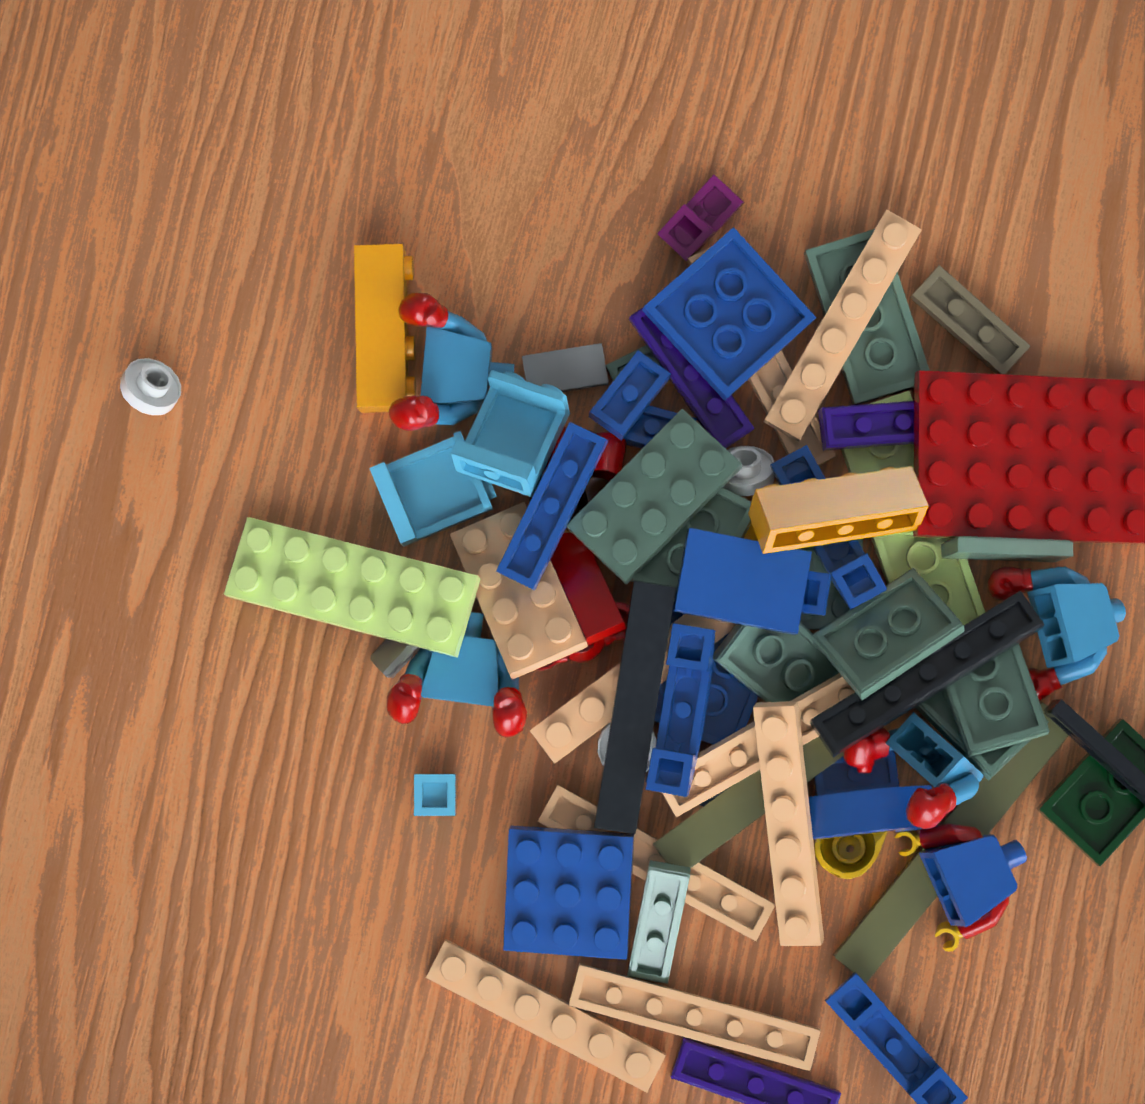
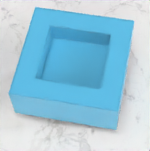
(434, 794)

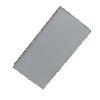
(567, 368)

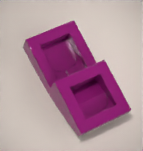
(700, 218)

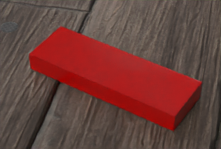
(586, 589)

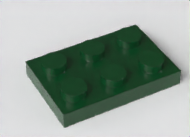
(1093, 804)

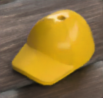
(836, 860)

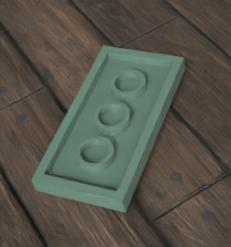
(889, 346)
(654, 496)

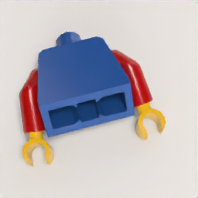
(968, 875)

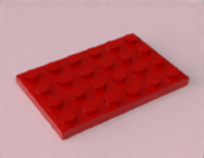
(1030, 456)

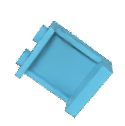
(513, 433)
(428, 493)

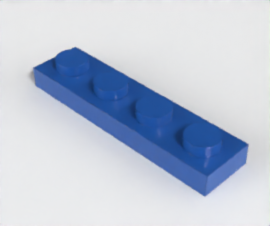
(552, 505)

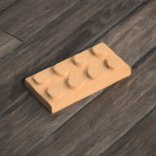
(526, 623)

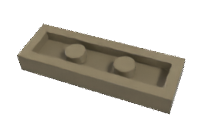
(970, 321)

